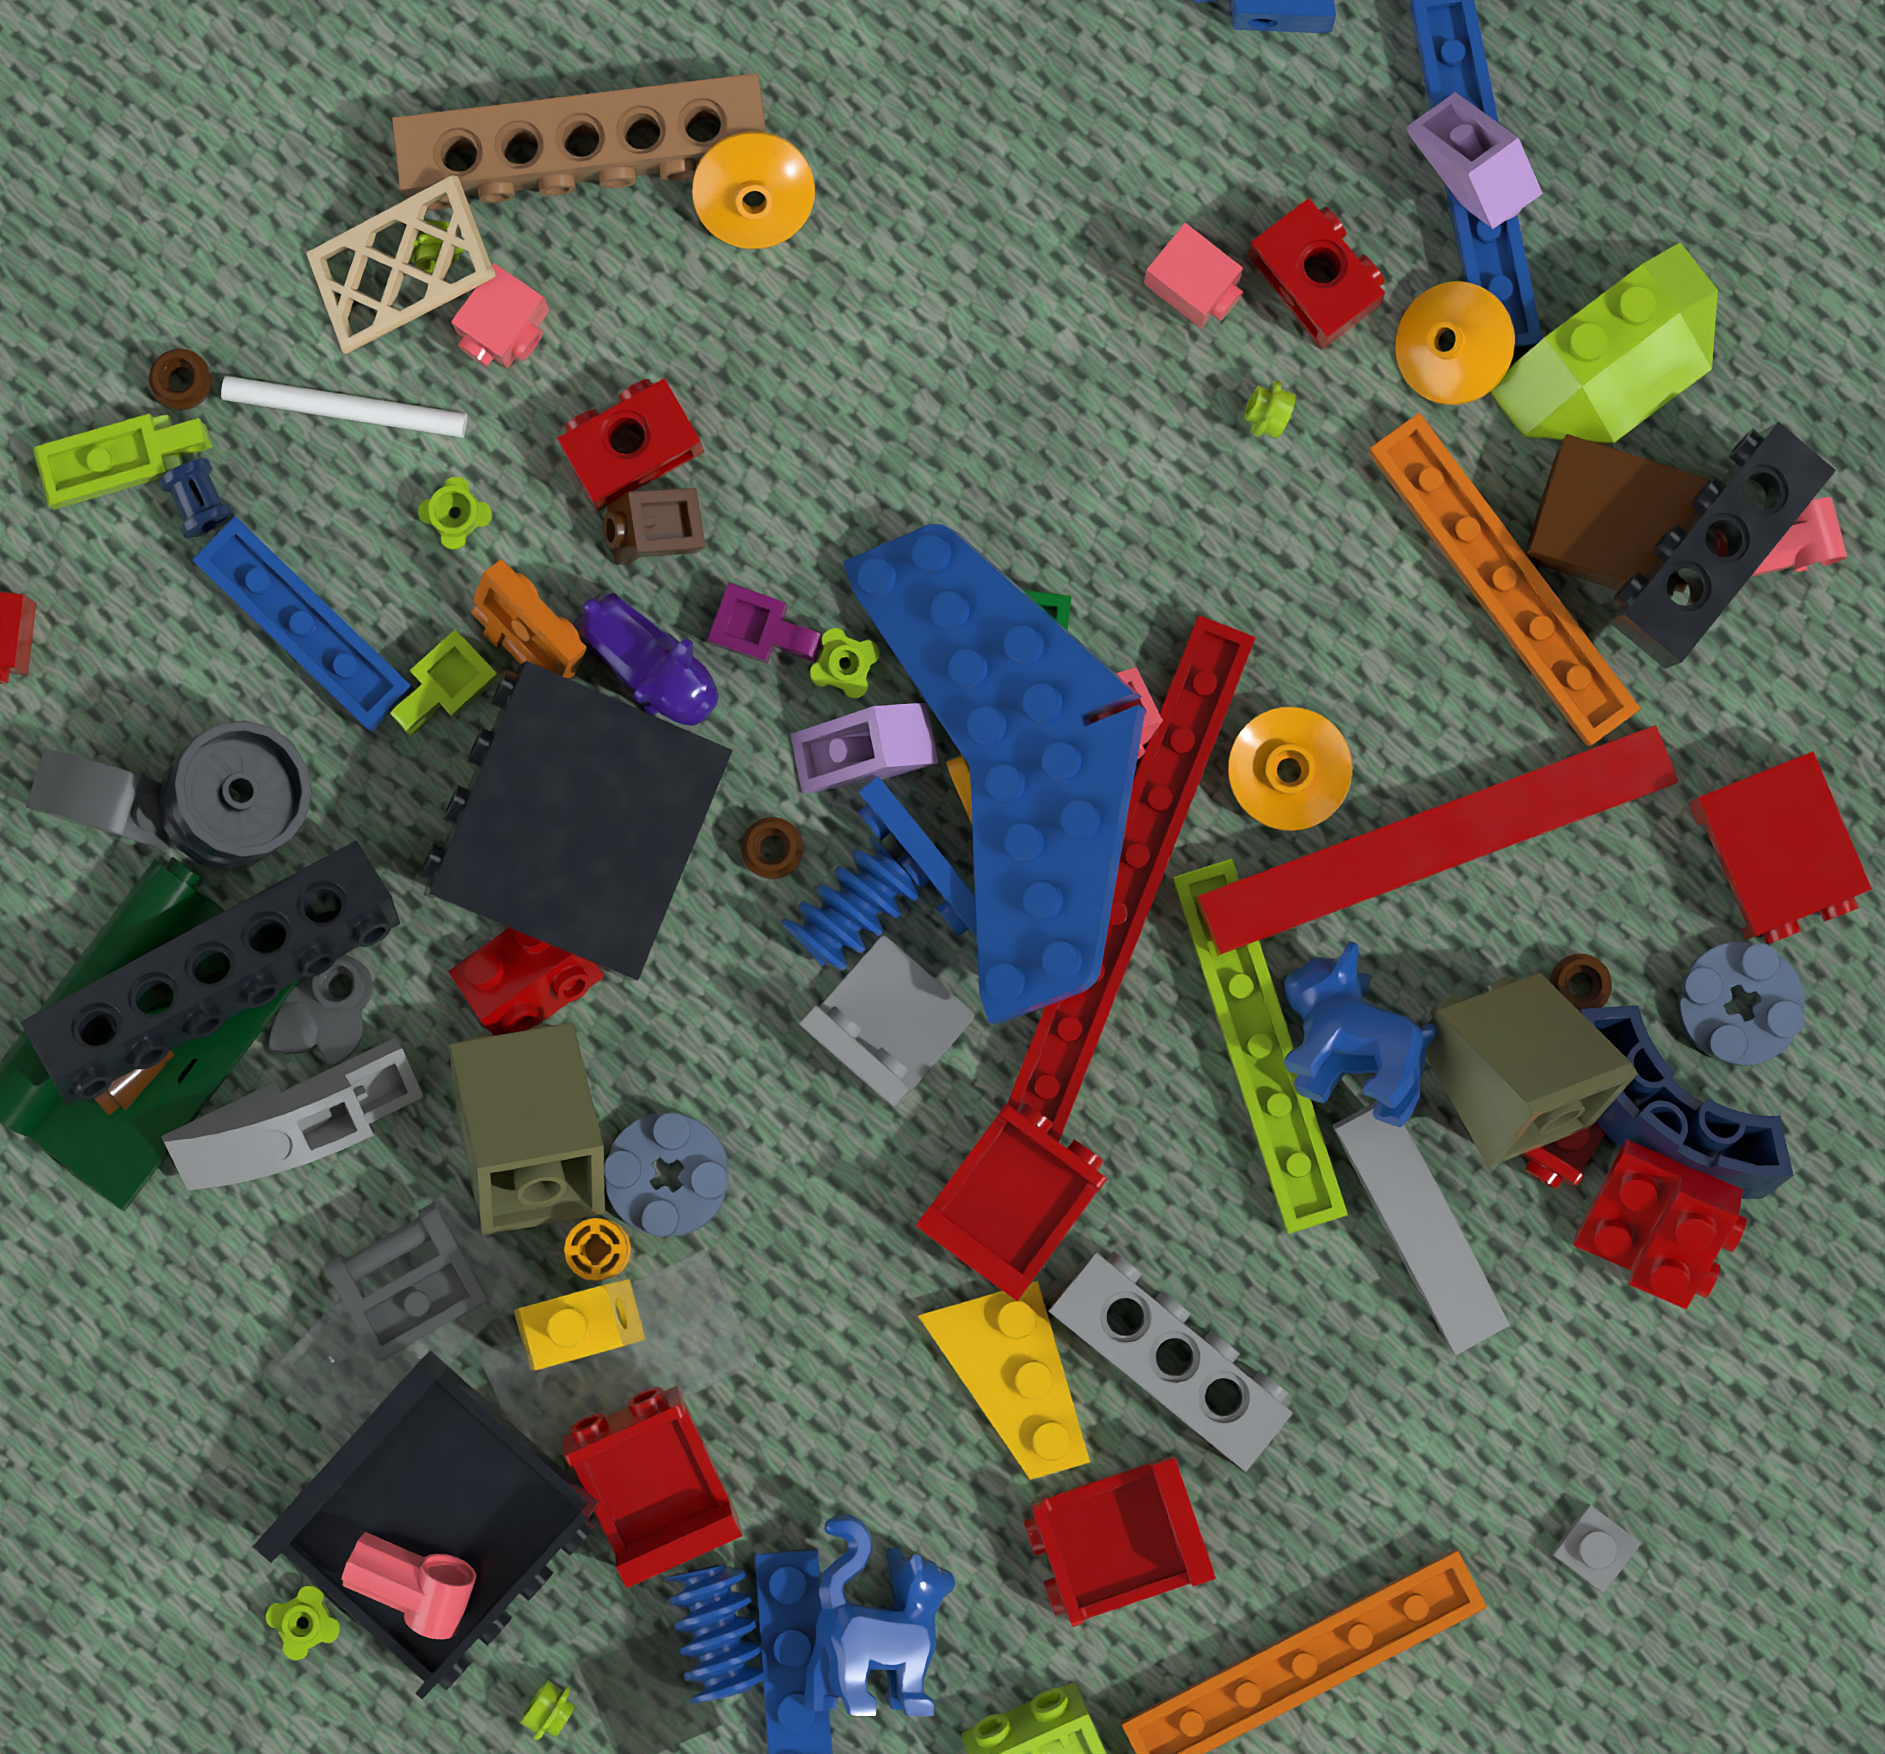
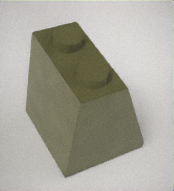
(1523, 1066)
(528, 1128)

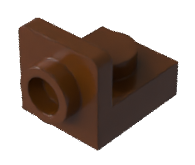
(654, 524)

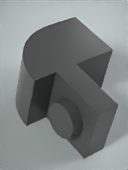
(98, 797)

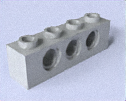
(1236, 1434)

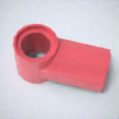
(1808, 541)
(426, 1589)

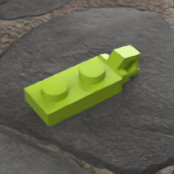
(116, 457)

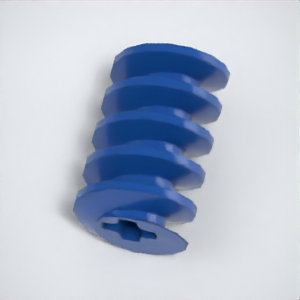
(852, 906)
(716, 1631)

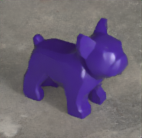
(647, 660)

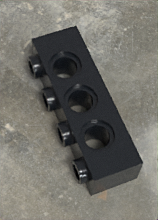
(1791, 480)

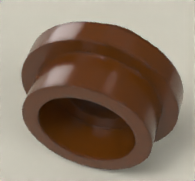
(167, 366)
(758, 833)
(1592, 968)

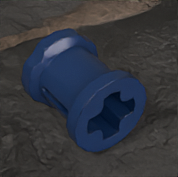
(195, 477)

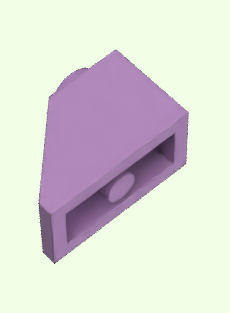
(1476, 159)
(864, 745)

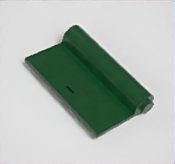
(125, 1149)

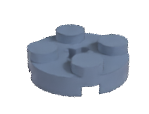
(1729, 1037)
(702, 1180)

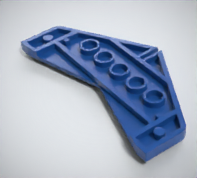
(1042, 778)

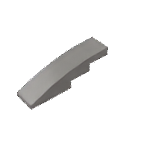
(1422, 1229)

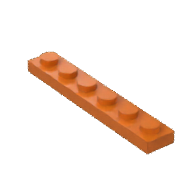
(1503, 580)
(1309, 1661)

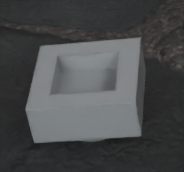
(1595, 1548)

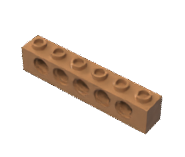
(429, 139)

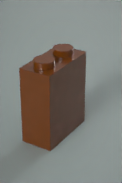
(1608, 513)

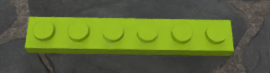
(1257, 1050)

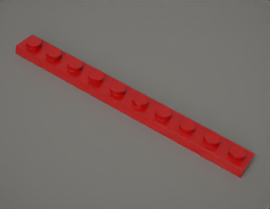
(1155, 816)

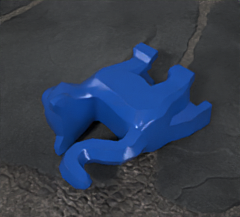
(866, 1638)

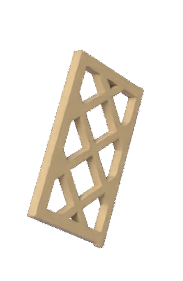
(361, 240)

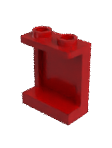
(1783, 848)
(1013, 1199)
(652, 1484)
(1119, 1540)

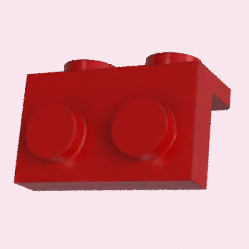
(521, 981)

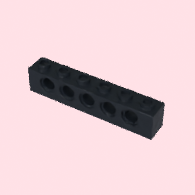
(227, 943)

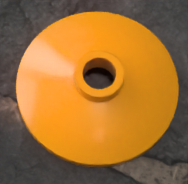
(748, 164)
(1481, 346)
(1294, 736)

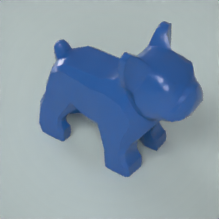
(1354, 1038)

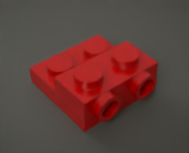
(1662, 1224)

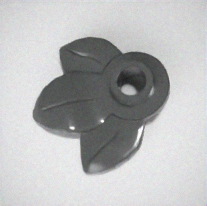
(317, 1018)

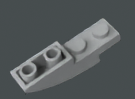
(293, 1127)

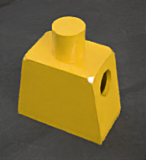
(579, 1324)

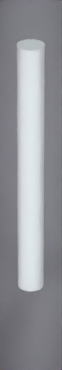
(344, 406)

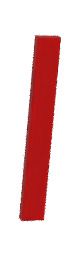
(1436, 840)

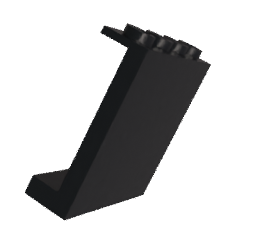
(575, 819)
(441, 1478)

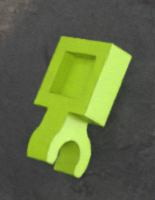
(449, 678)

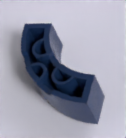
(1670, 1121)

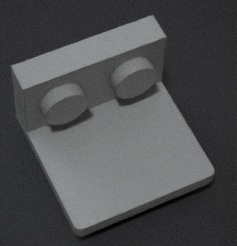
(888, 1021)

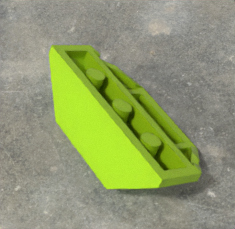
(1617, 355)

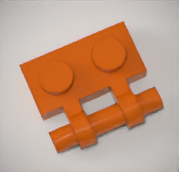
(524, 624)

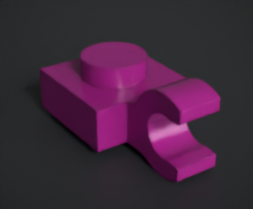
(755, 625)

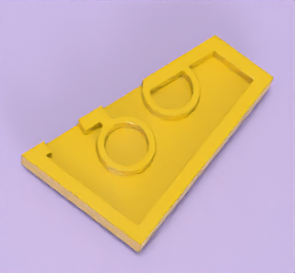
(1015, 1375)

